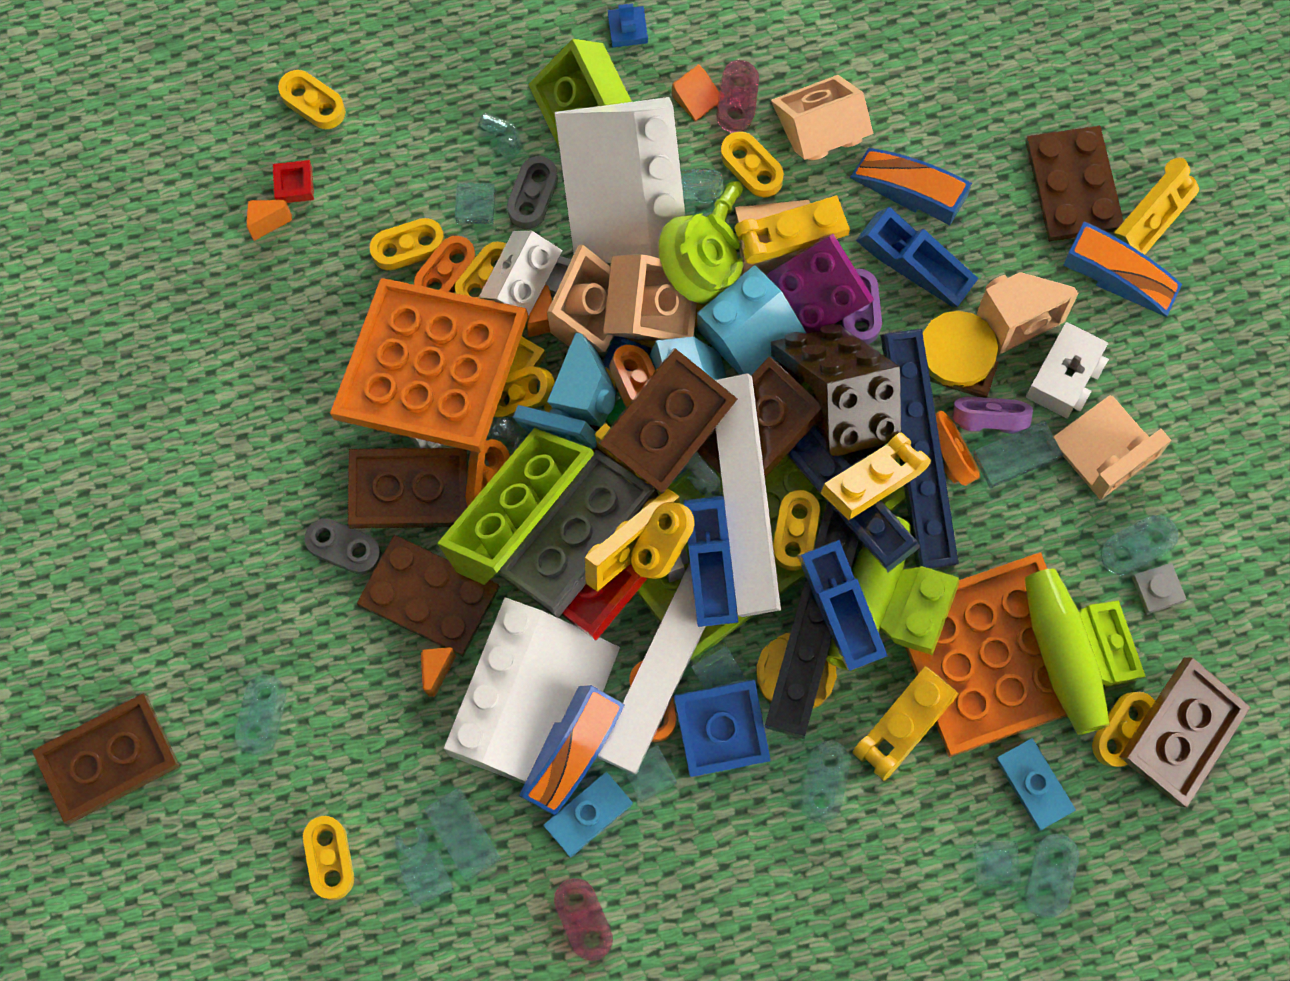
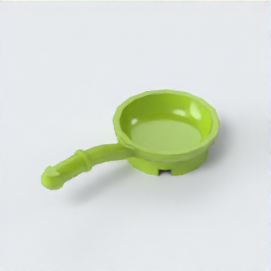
(701, 250)

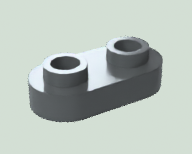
(532, 194)
(341, 545)

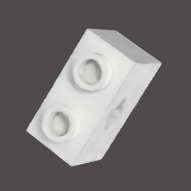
(521, 270)
(1075, 350)

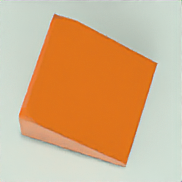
(695, 92)
(266, 216)
(538, 317)
(435, 667)

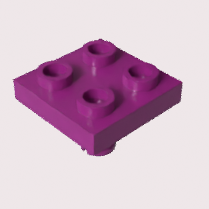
(821, 285)

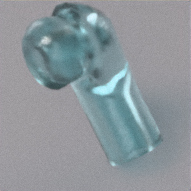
(506, 134)
(509, 430)

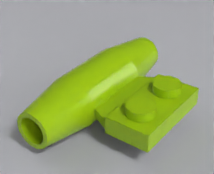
(903, 603)
(1081, 649)

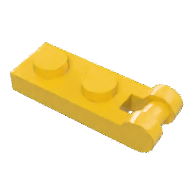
(1159, 207)
(792, 229)
(875, 477)
(906, 722)

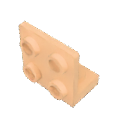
(1108, 446)

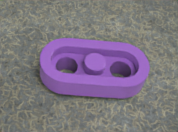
(868, 314)
(992, 413)

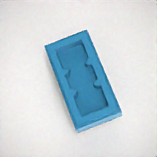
(556, 423)
(1035, 784)
(588, 814)

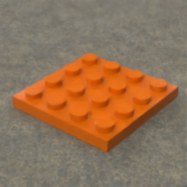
(430, 365)
(991, 660)

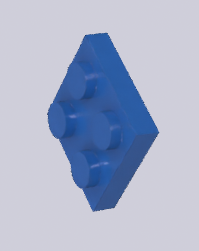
(722, 728)

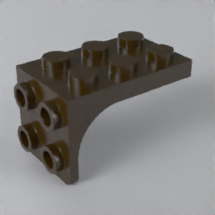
(852, 383)

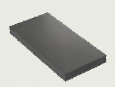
(552, 556)

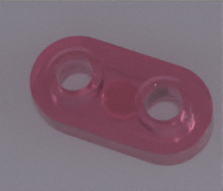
(736, 98)
(583, 920)

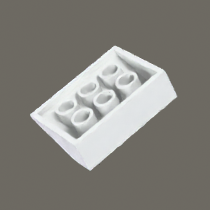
(620, 175)
(523, 688)

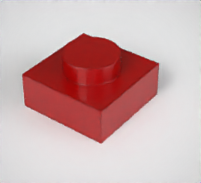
(293, 181)

